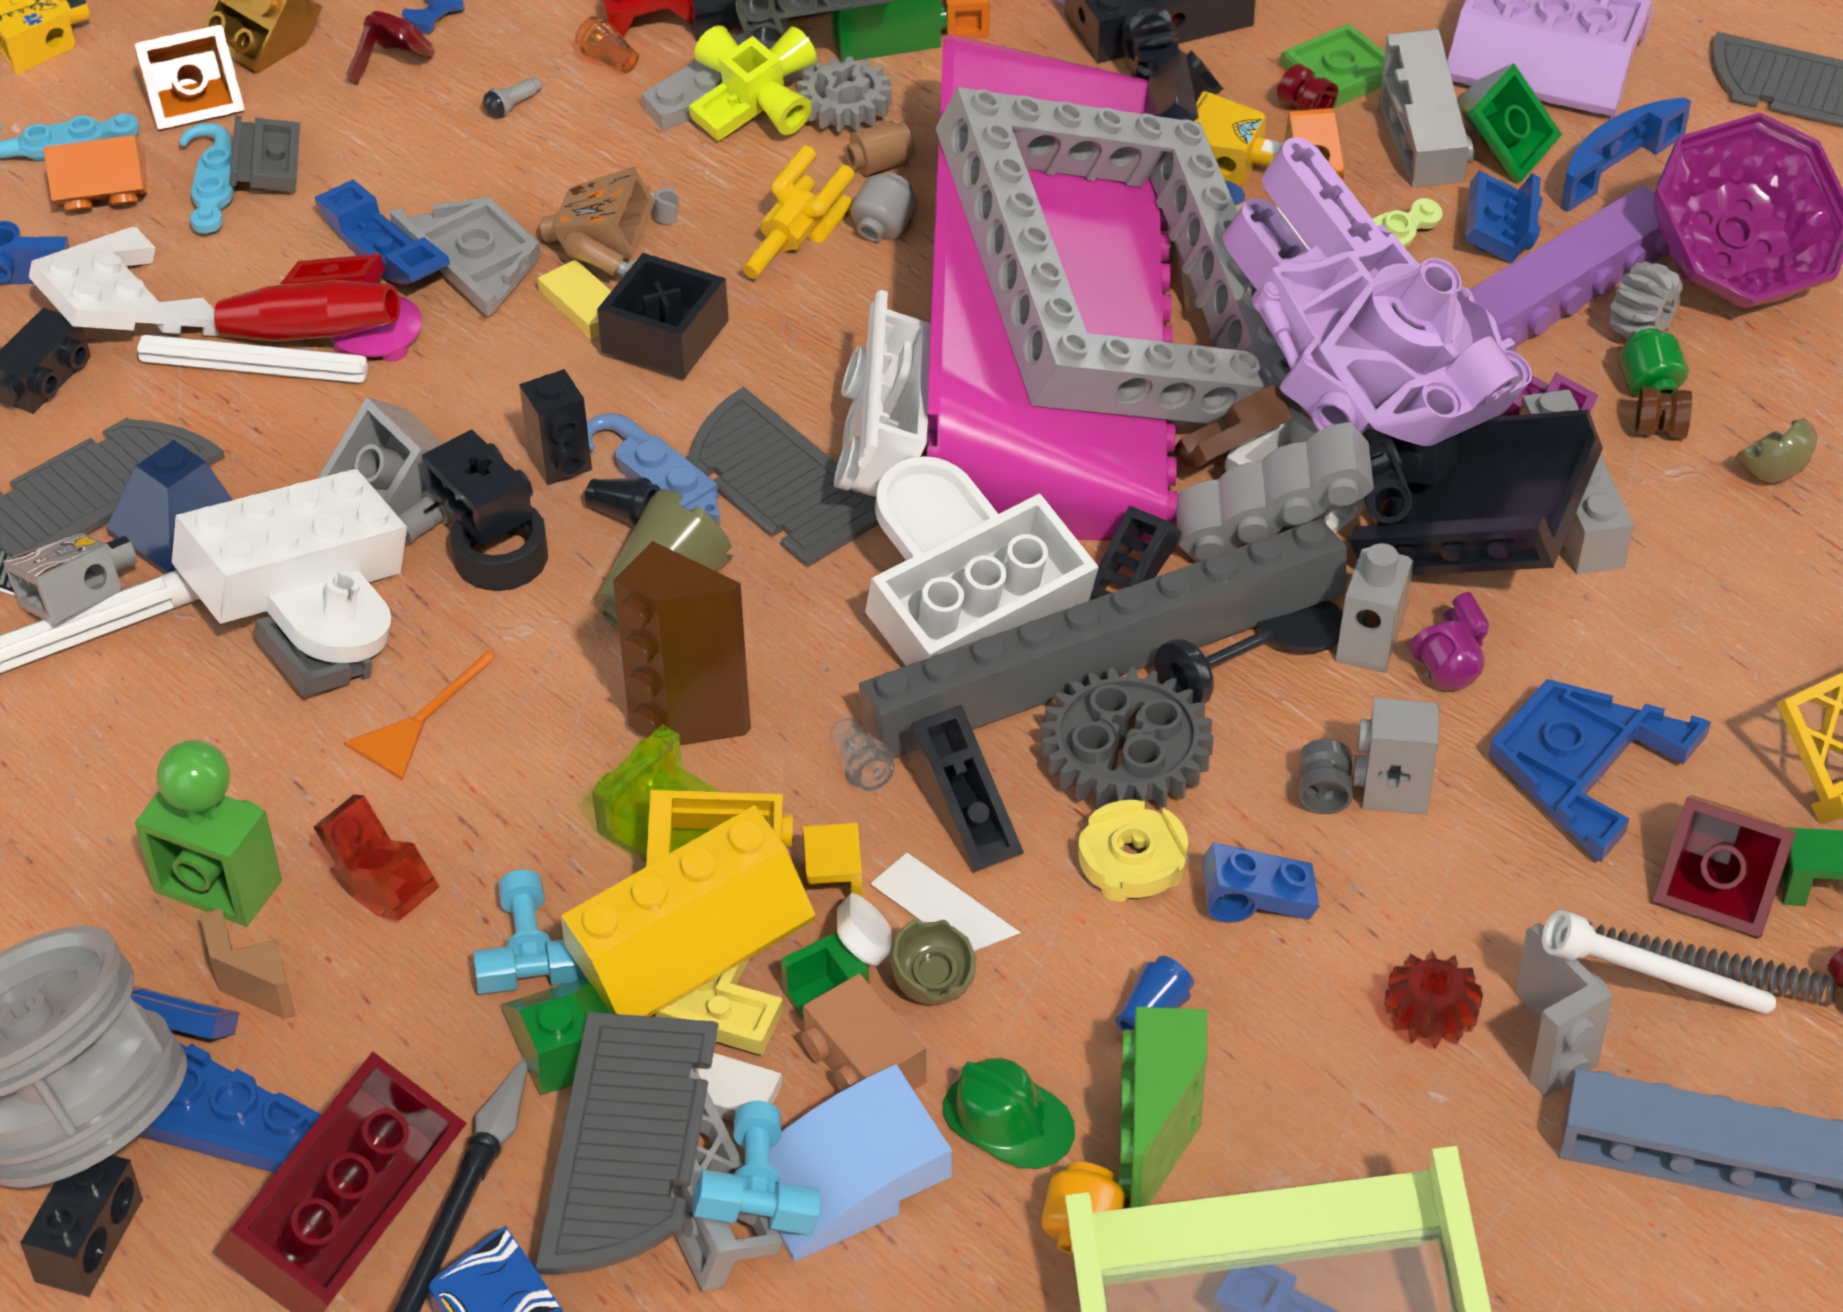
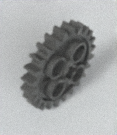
(1157, 757)

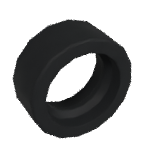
(501, 570)

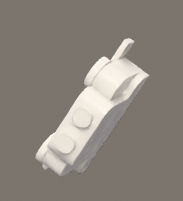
(888, 398)

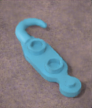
(76, 130)
(211, 181)

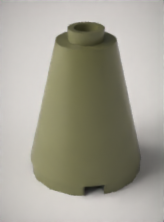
(674, 527)

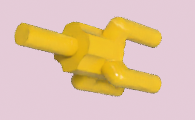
(799, 212)

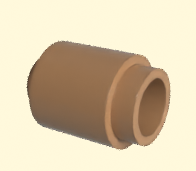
(880, 147)

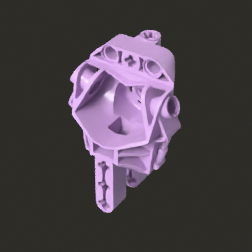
(1363, 320)

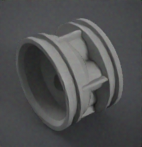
(76, 1056)

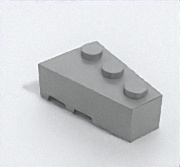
(1423, 109)

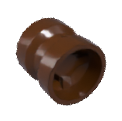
(1674, 416)

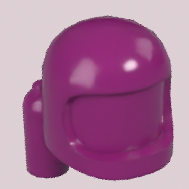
(1454, 647)

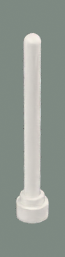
(1572, 937)

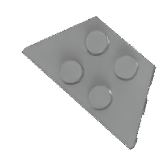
(483, 244)

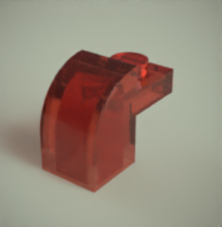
(372, 868)

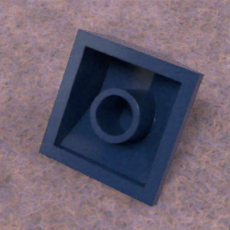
(156, 492)

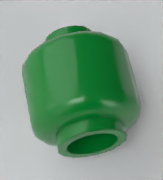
(1654, 361)

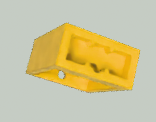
(707, 811)

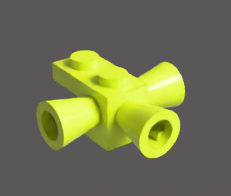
(752, 81)

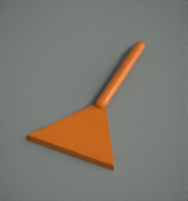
(394, 744)

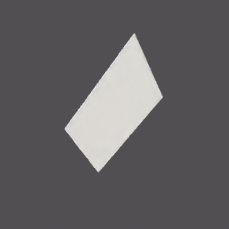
(935, 898)

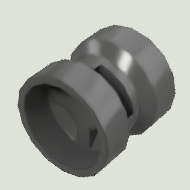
(1325, 767)

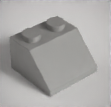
(387, 450)

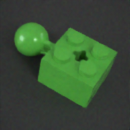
(203, 843)

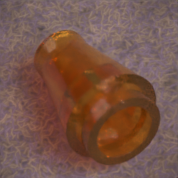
(605, 44)

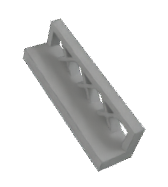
(710, 1242)

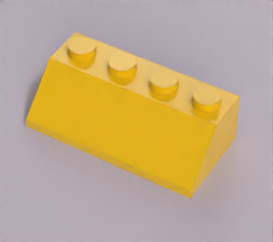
(688, 917)

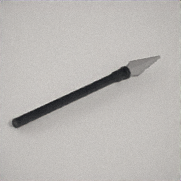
(493, 1126)

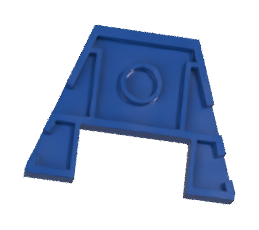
(1569, 740)

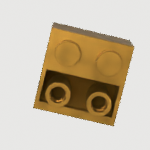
(263, 30)

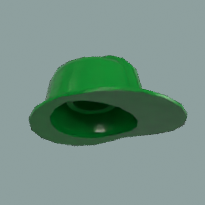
(1009, 1114)

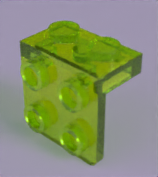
(623, 795)

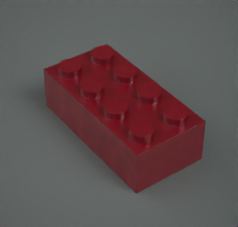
(340, 1188)

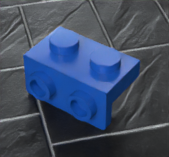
(1503, 217)

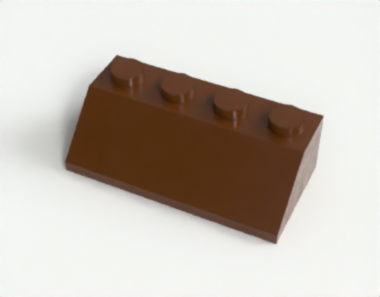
(682, 647)

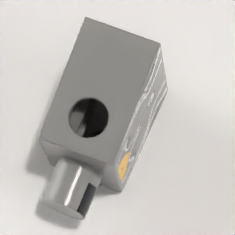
(68, 575)

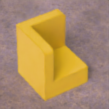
(833, 855)

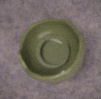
(1779, 455)
(932, 962)

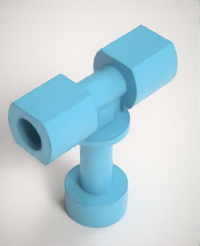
(529, 950)
(756, 1185)

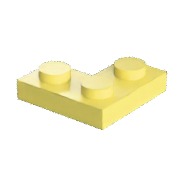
(743, 1014)

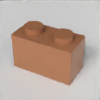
(860, 1035)

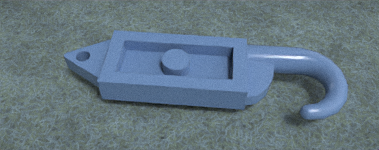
(654, 459)

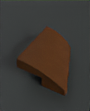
(1239, 425)

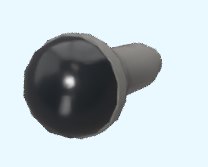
(499, 102)

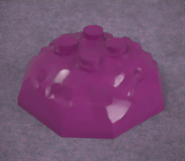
(1751, 211)

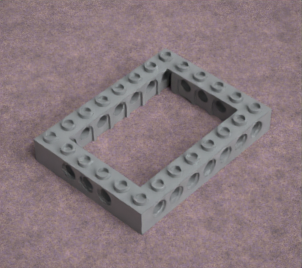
(989, 148)

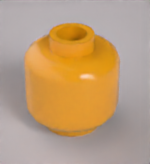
(1077, 1179)

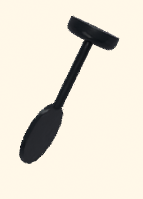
(1302, 631)

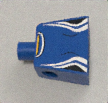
(492, 1279)

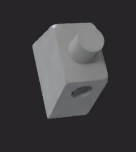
(1380, 585)

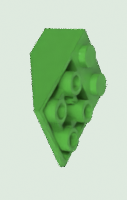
(1159, 1096)

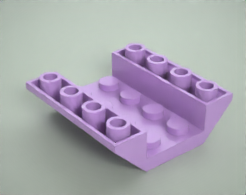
(1563, 48)

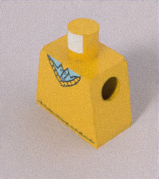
(1235, 136)

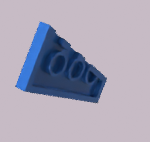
(231, 1116)

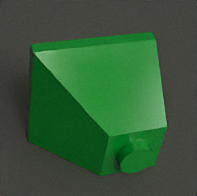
(1509, 120)
(551, 1030)

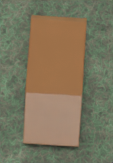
(250, 972)

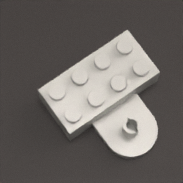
(300, 558)
(966, 563)

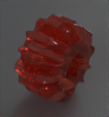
(1433, 999)

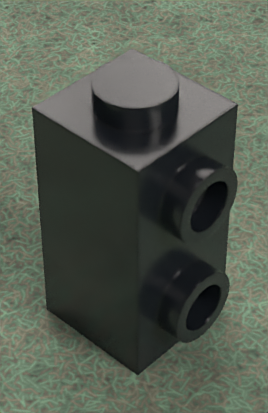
(40, 360)
(555, 426)

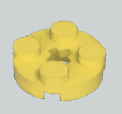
(1126, 874)

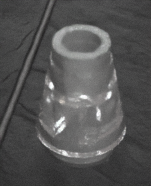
(862, 755)

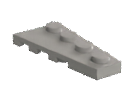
(670, 99)

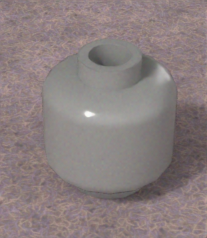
(884, 206)

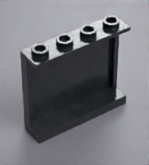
(1502, 500)

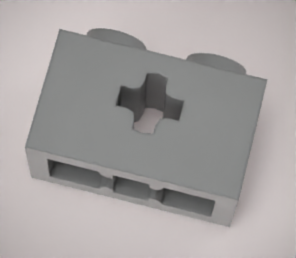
(1399, 755)

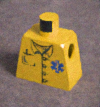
(38, 30)

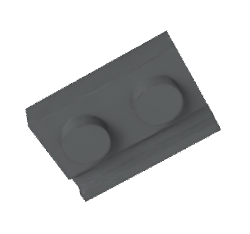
(265, 154)
(304, 671)

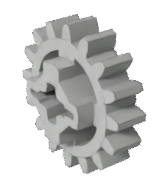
(846, 93)

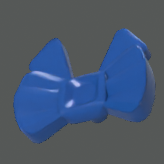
(426, 18)

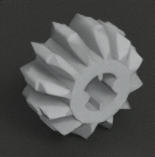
(1646, 299)

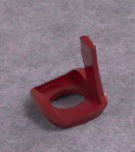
(387, 32)

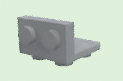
(1571, 1013)

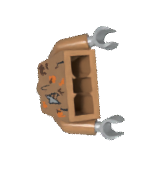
(606, 218)

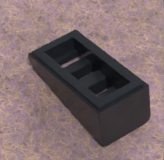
(1127, 536)

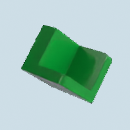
(1811, 856)
(817, 970)

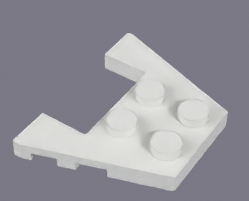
(99, 291)

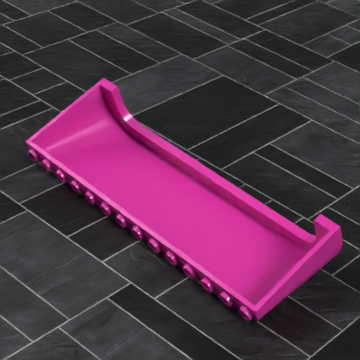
(1112, 257)

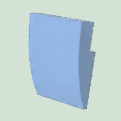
(864, 1157)

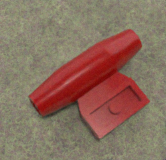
(313, 302)

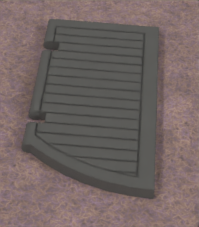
(1785, 77)
(779, 478)
(83, 484)
(626, 1140)

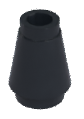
(620, 497)

